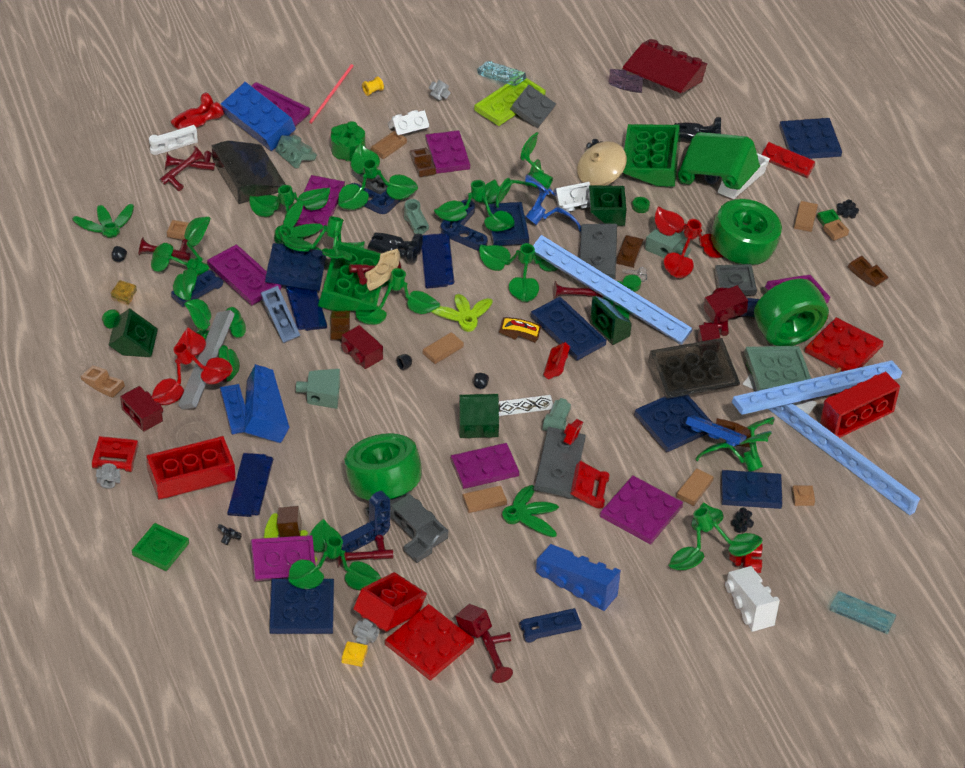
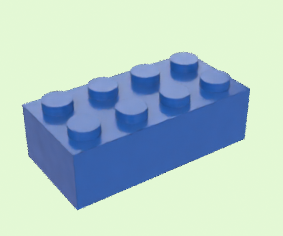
(257, 116)

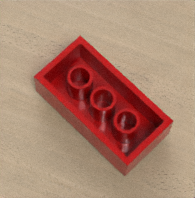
(860, 404)
(190, 467)

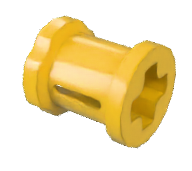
(372, 86)

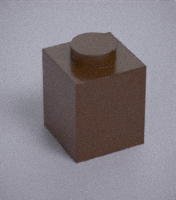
(289, 521)

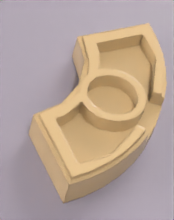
(382, 271)

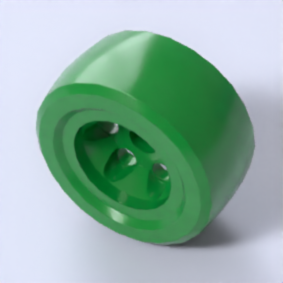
(741, 241)
(791, 312)
(383, 464)

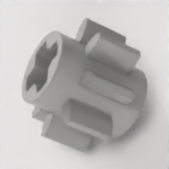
(439, 90)
(108, 475)
(365, 631)

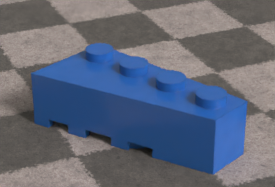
(264, 406)
(579, 576)

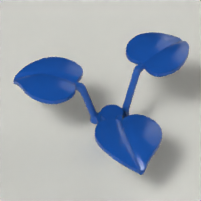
(537, 211)

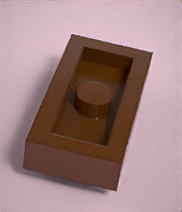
(629, 251)

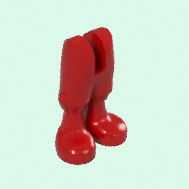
(199, 115)

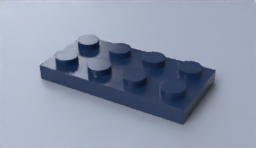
(568, 326)

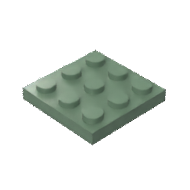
(776, 365)

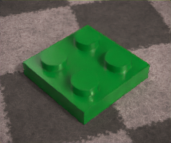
(160, 546)

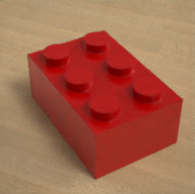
(390, 601)

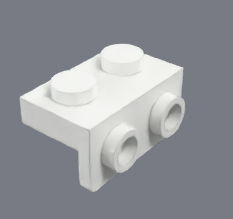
(409, 123)
(573, 196)

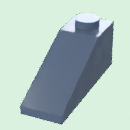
(279, 314)

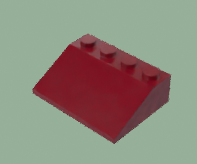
(666, 66)

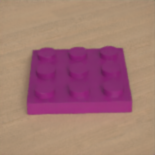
(641, 509)

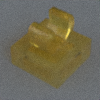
(124, 291)

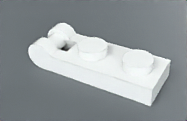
(173, 140)

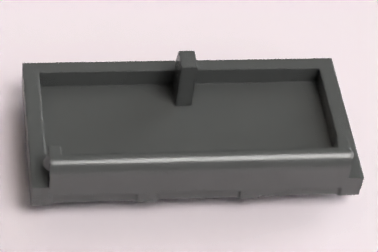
(599, 247)
(558, 463)

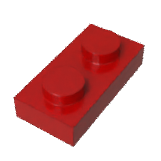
(556, 361)

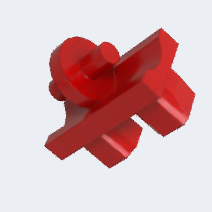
(747, 560)

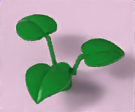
(367, 162)
(535, 171)
(480, 192)
(267, 204)
(333, 230)
(185, 282)
(523, 288)
(418, 301)
(201, 315)
(750, 457)
(704, 519)
(325, 538)

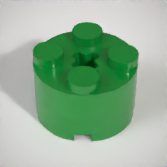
(346, 139)

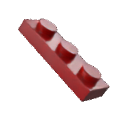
(788, 160)

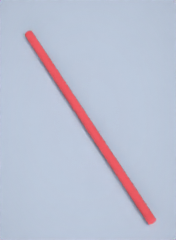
(331, 93)

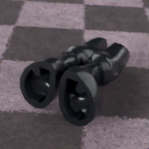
(689, 130)
(385, 242)

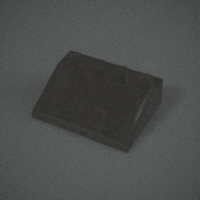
(246, 169)
(692, 368)

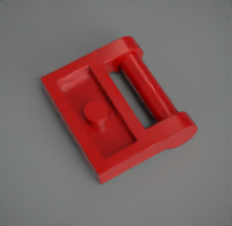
(115, 448)
(584, 482)

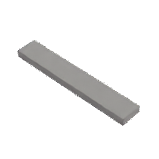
(213, 342)

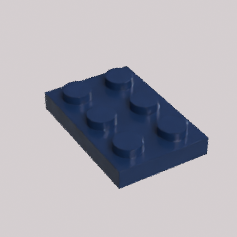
(518, 233)
(751, 489)

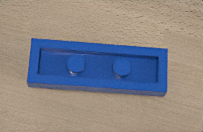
(234, 407)
(715, 431)

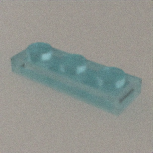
(501, 73)
(863, 612)

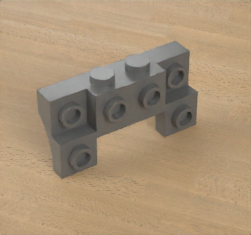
(418, 524)

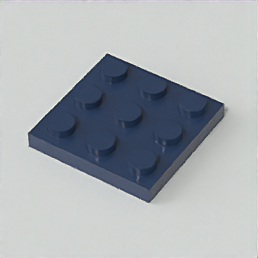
(811, 138)
(295, 267)
(668, 418)
(300, 609)

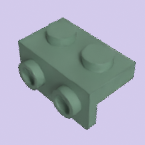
(294, 150)

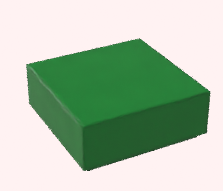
(827, 216)

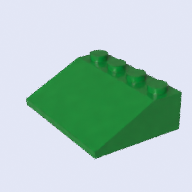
(652, 153)
(342, 289)

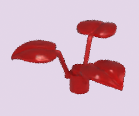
(671, 222)
(188, 346)

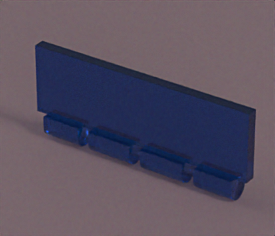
(437, 261)
(305, 308)
(250, 485)

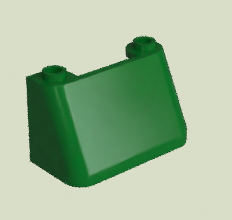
(720, 155)

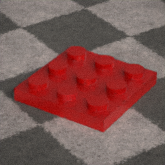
(844, 346)
(429, 642)

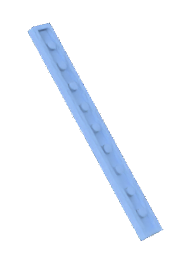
(612, 290)
(811, 388)
(848, 457)

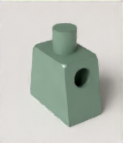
(662, 244)
(321, 388)

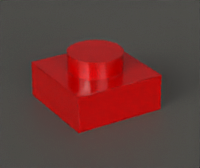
(572, 431)

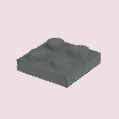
(533, 106)
(733, 275)

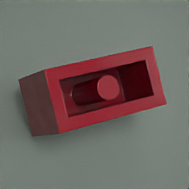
(725, 304)
(362, 347)
(141, 408)

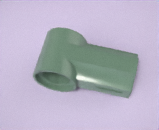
(415, 217)
(558, 415)

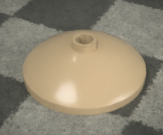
(602, 163)

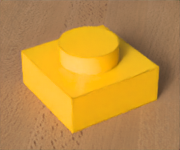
(354, 654)

